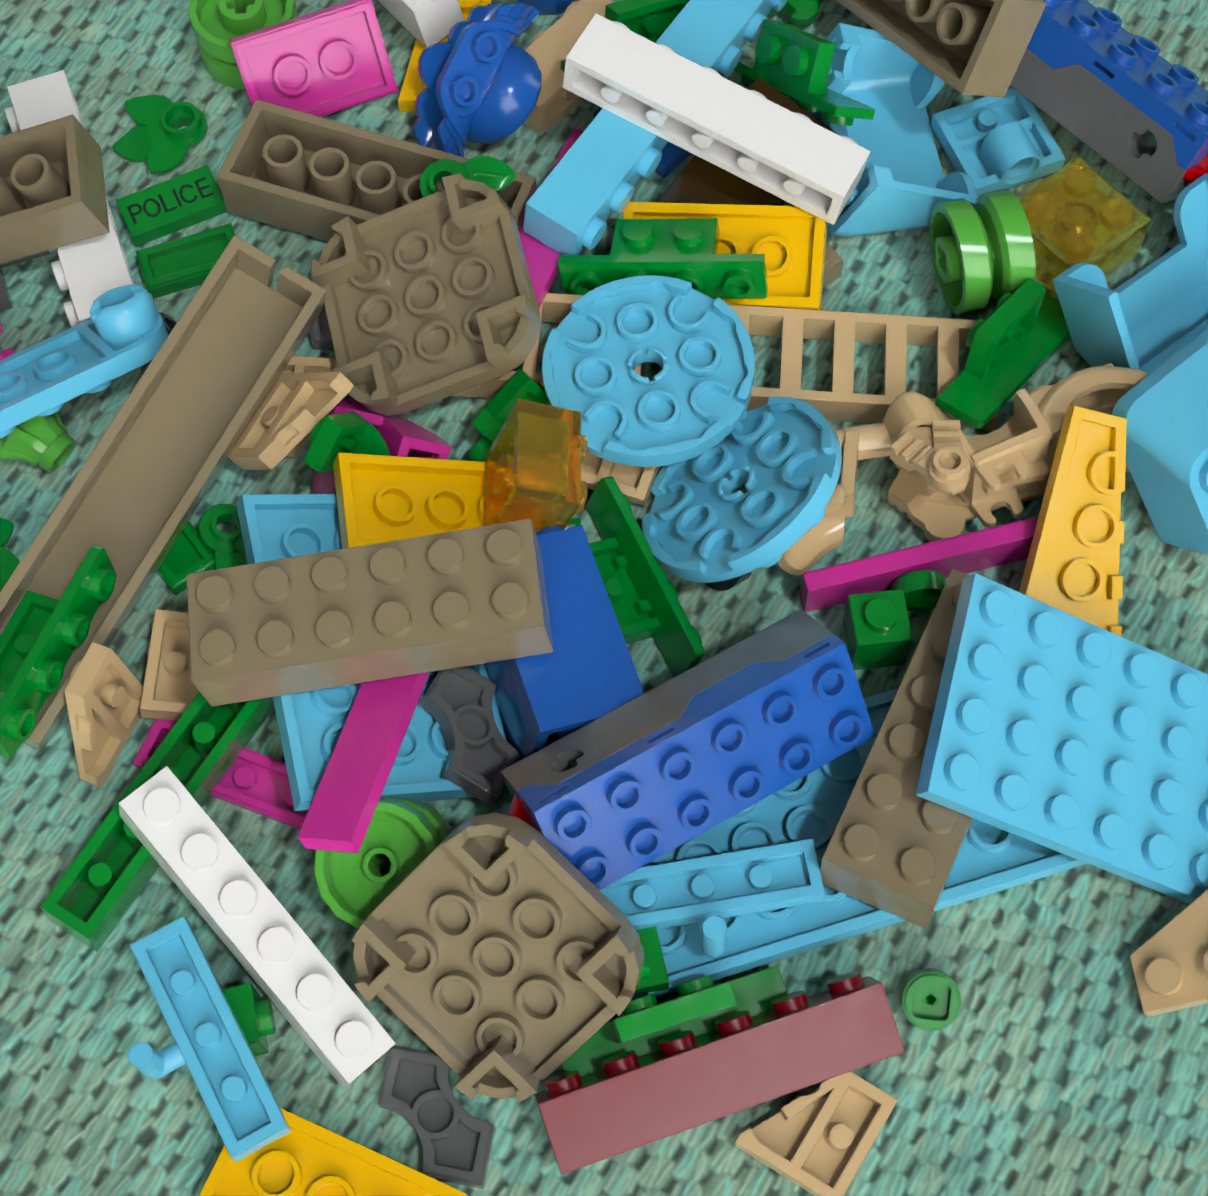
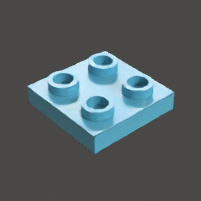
(998, 141)

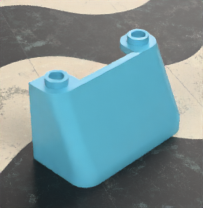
(903, 167)

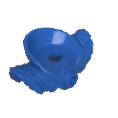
(477, 80)

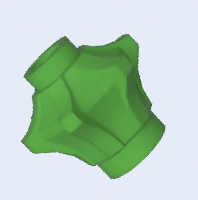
(38, 441)

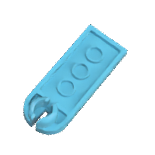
(83, 359)

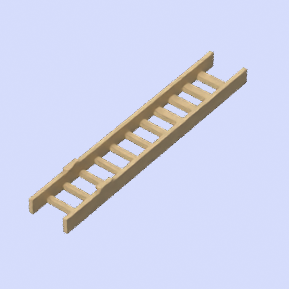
(801, 324)

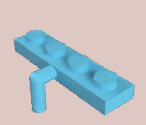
(719, 888)
(206, 1041)

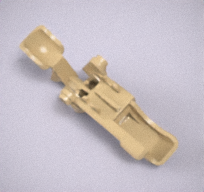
(954, 475)

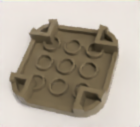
(428, 297)
(499, 956)

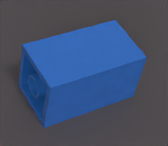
(590, 664)

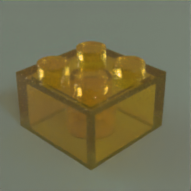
(1079, 220)
(536, 467)

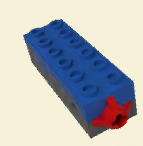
(1117, 96)
(693, 750)

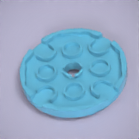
(661, 321)
(717, 534)

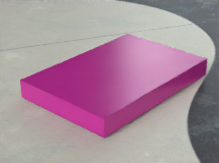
(317, 60)

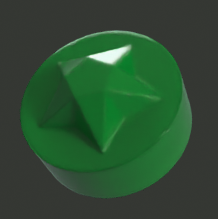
(920, 589)
(930, 999)

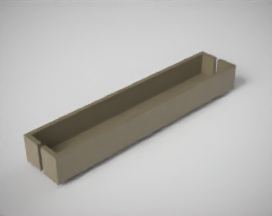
(167, 444)

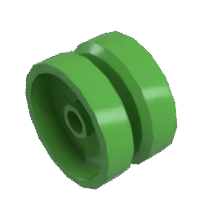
(224, 19)
(980, 249)
(359, 881)

